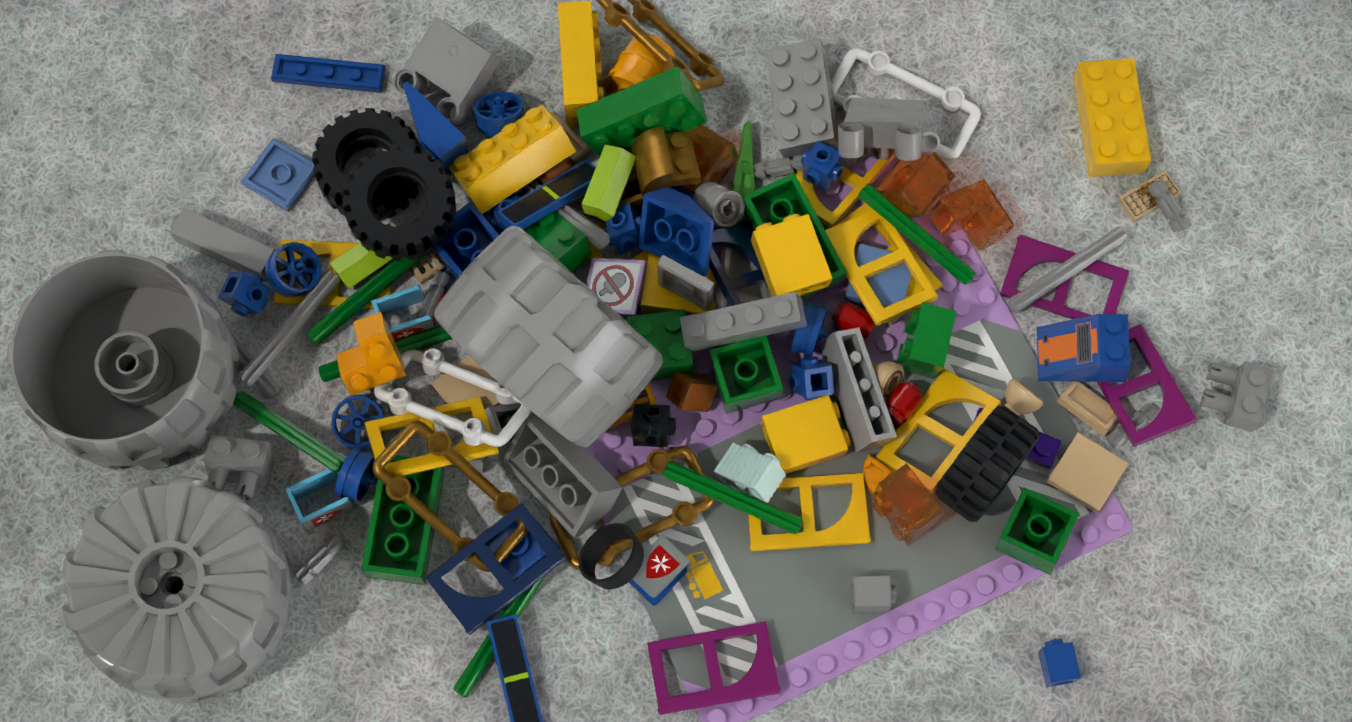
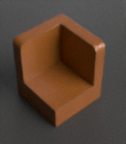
(691, 391)

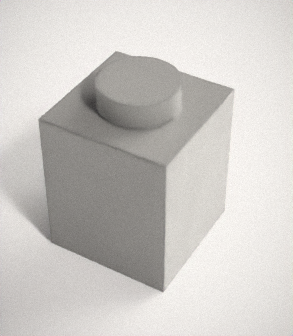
(872, 594)

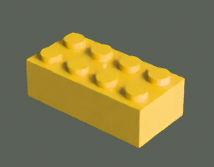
(579, 57)
(1111, 117)
(512, 158)

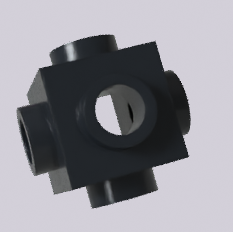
(652, 425)

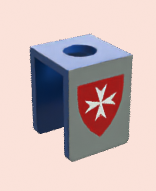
(660, 570)

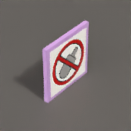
(617, 283)

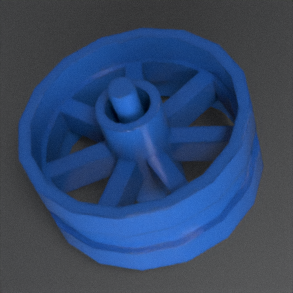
(496, 111)
(293, 269)
(807, 337)
(357, 421)
(356, 475)

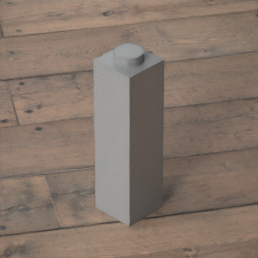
(220, 243)

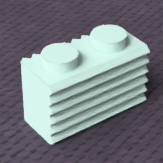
(750, 471)

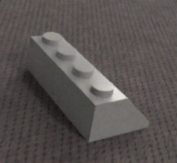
(561, 475)

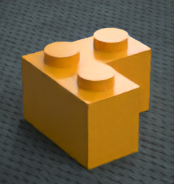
(374, 360)

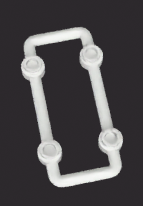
(951, 98)
(473, 429)

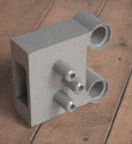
(452, 64)
(884, 126)

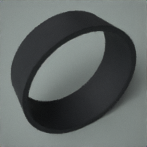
(595, 546)

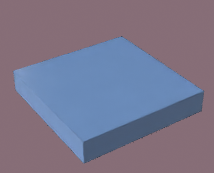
(279, 175)
(888, 285)

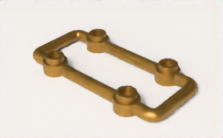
(645, 10)
(439, 444)
(682, 514)

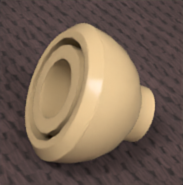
(889, 376)
(1021, 398)

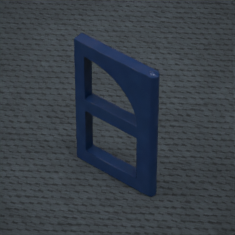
(738, 238)
(476, 611)

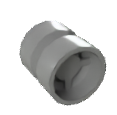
(720, 203)

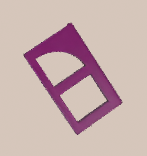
(1034, 252)
(1175, 409)
(757, 682)

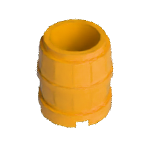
(635, 65)

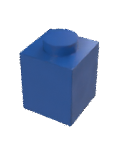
(1059, 663)

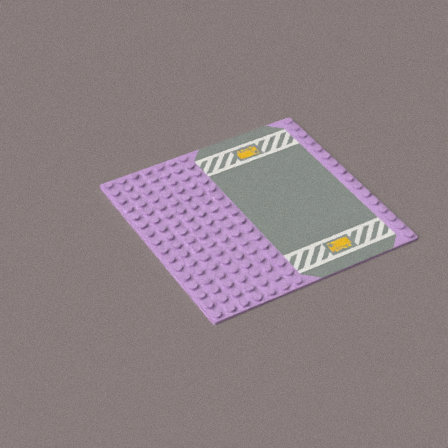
(808, 590)

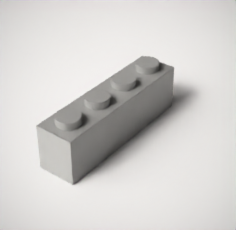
(743, 321)
(858, 390)

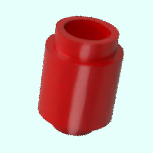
(852, 317)
(903, 402)

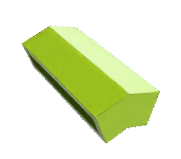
(608, 182)
(357, 264)

